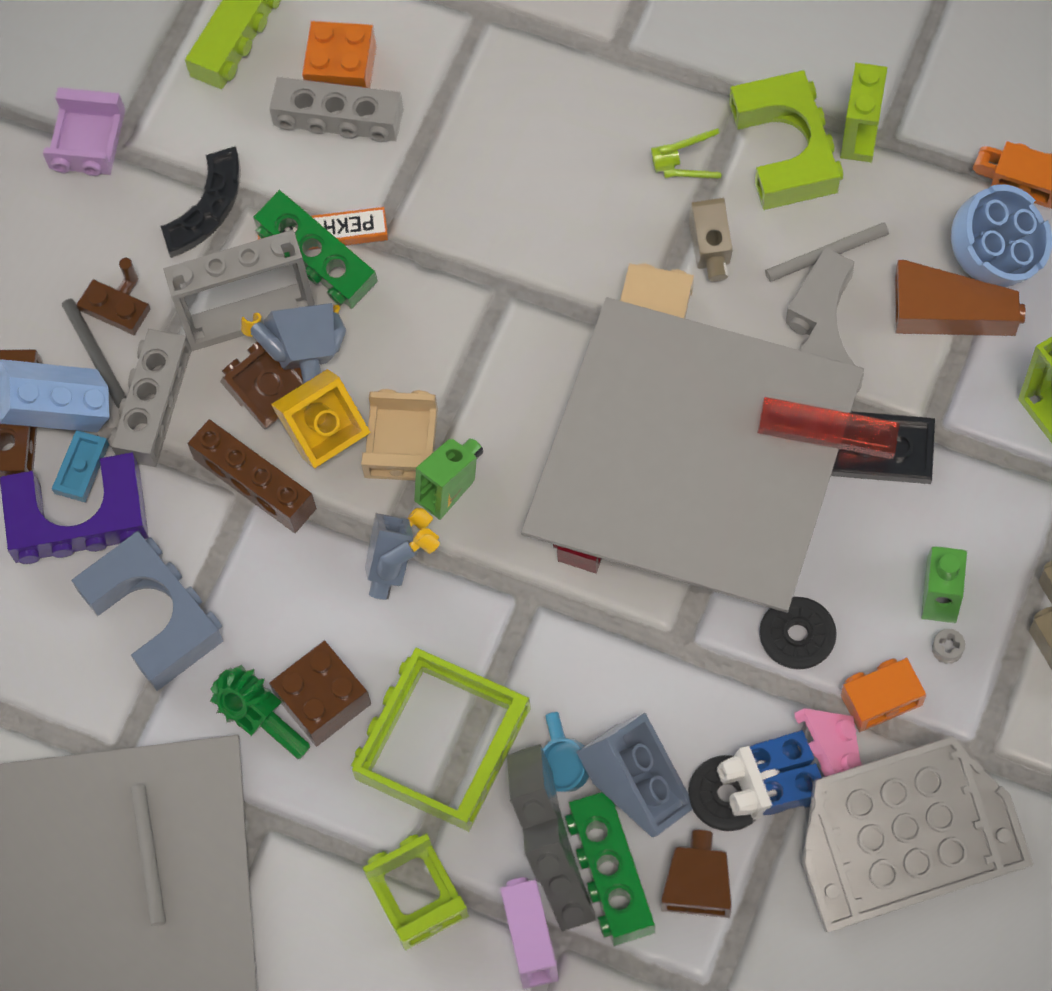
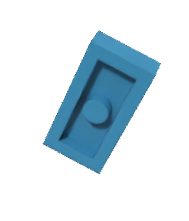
(80, 466)

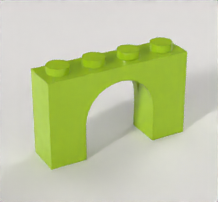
(790, 101)

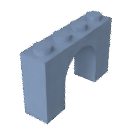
(135, 567)

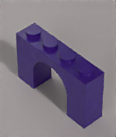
(118, 518)

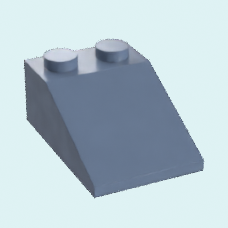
(637, 774)

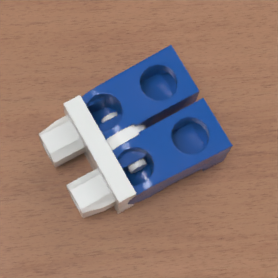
(771, 776)

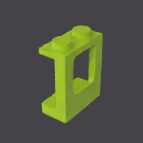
(863, 112)
(431, 918)

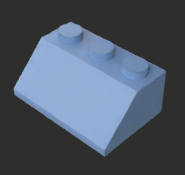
(52, 396)

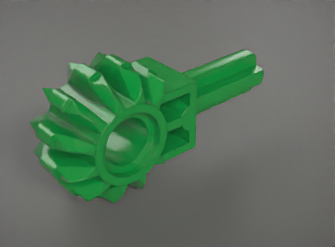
(252, 707)

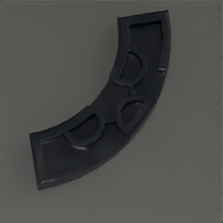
(213, 207)

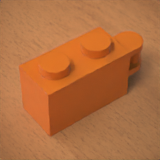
(1019, 168)

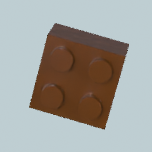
(320, 693)

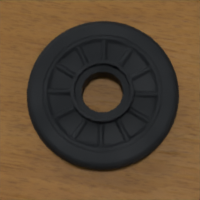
(802, 653)
(707, 803)

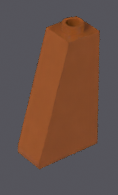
(952, 304)

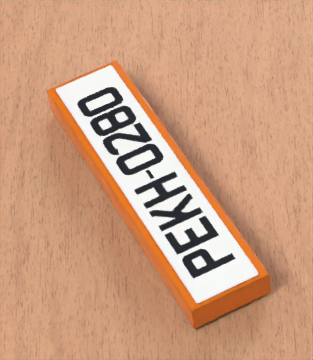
(353, 226)

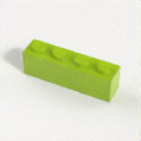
(227, 40)

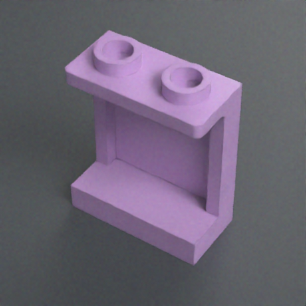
(85, 131)

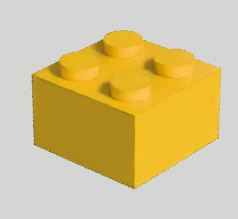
(321, 418)

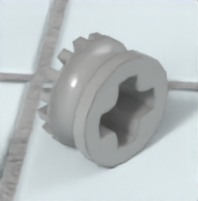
(938, 650)

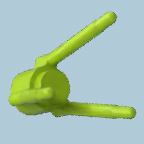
(667, 157)

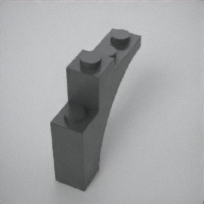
(546, 838)

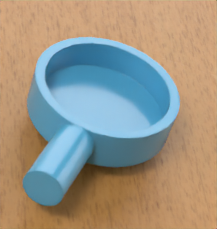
(563, 757)

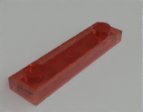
(828, 428)

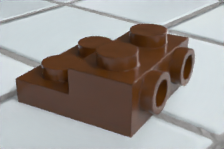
(259, 383)

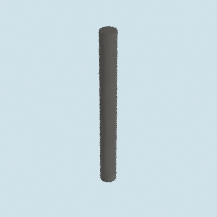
(93, 350)

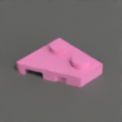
(834, 739)

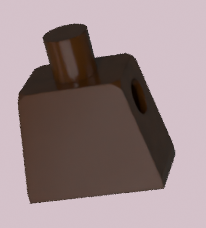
(698, 879)

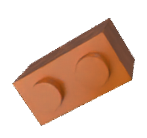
(882, 693)

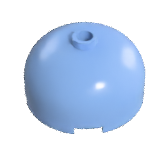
(1001, 236)

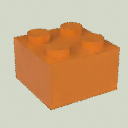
(340, 53)

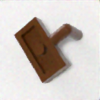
(116, 305)

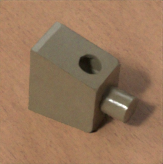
(711, 237)

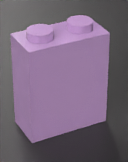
(529, 932)

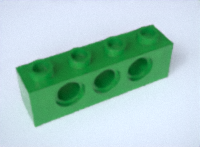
(358, 276)
(600, 813)

